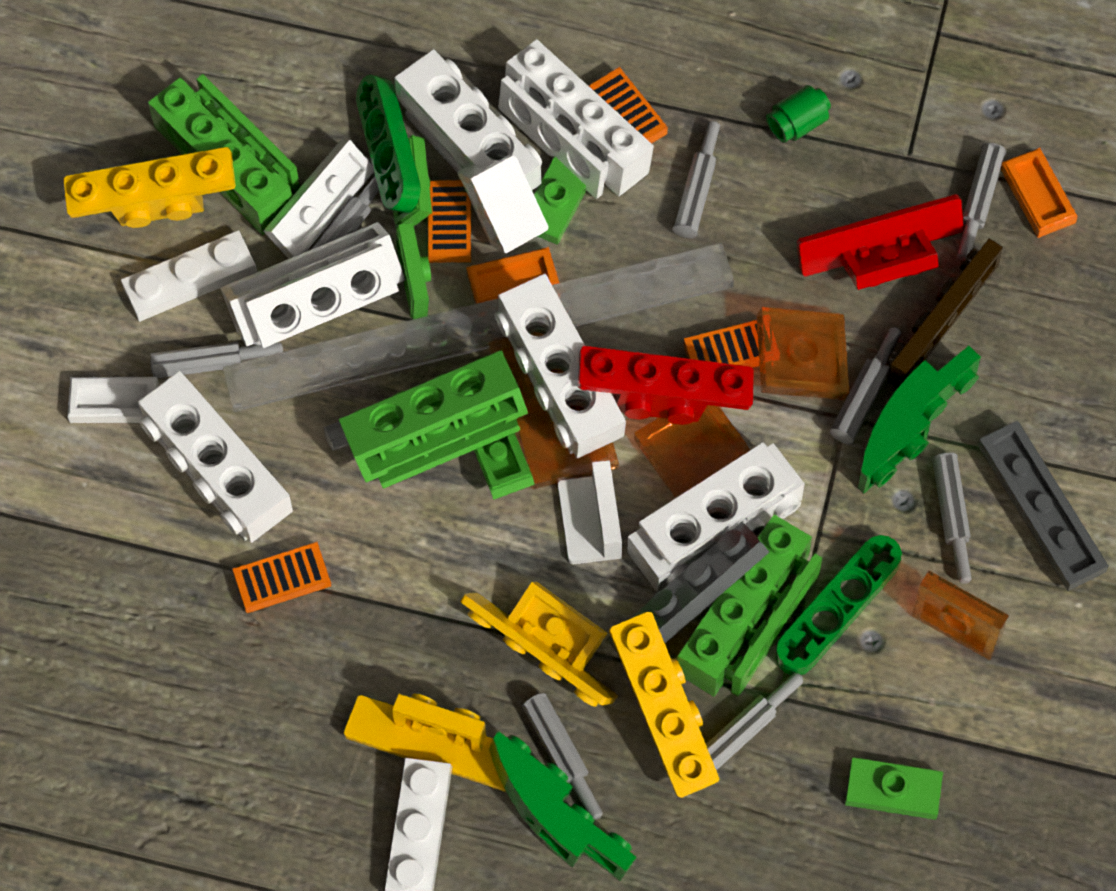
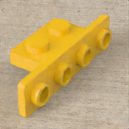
(151, 188)
(551, 633)
(668, 713)
(426, 732)

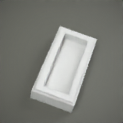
(108, 398)

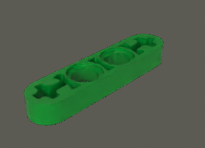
(386, 140)
(843, 608)

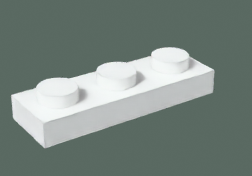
(319, 199)
(189, 275)
(418, 826)

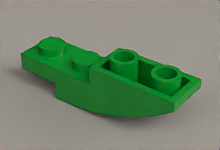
(907, 416)
(539, 798)

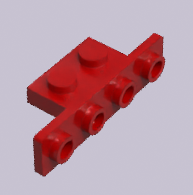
(883, 245)
(664, 385)

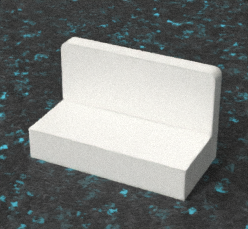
(504, 203)
(591, 516)

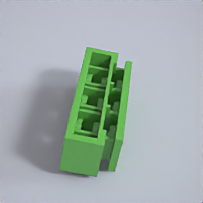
(211, 121)
(435, 421)
(739, 609)

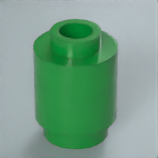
(798, 114)

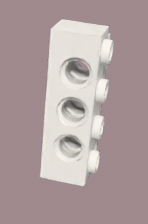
(459, 118)
(624, 150)
(296, 279)
(537, 309)
(180, 408)
(723, 495)

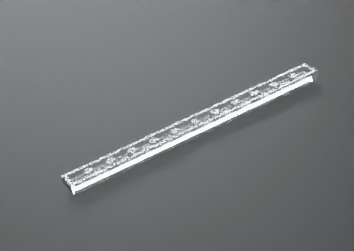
(469, 329)

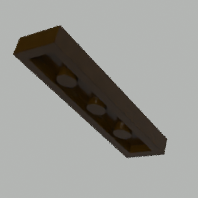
(952, 300)

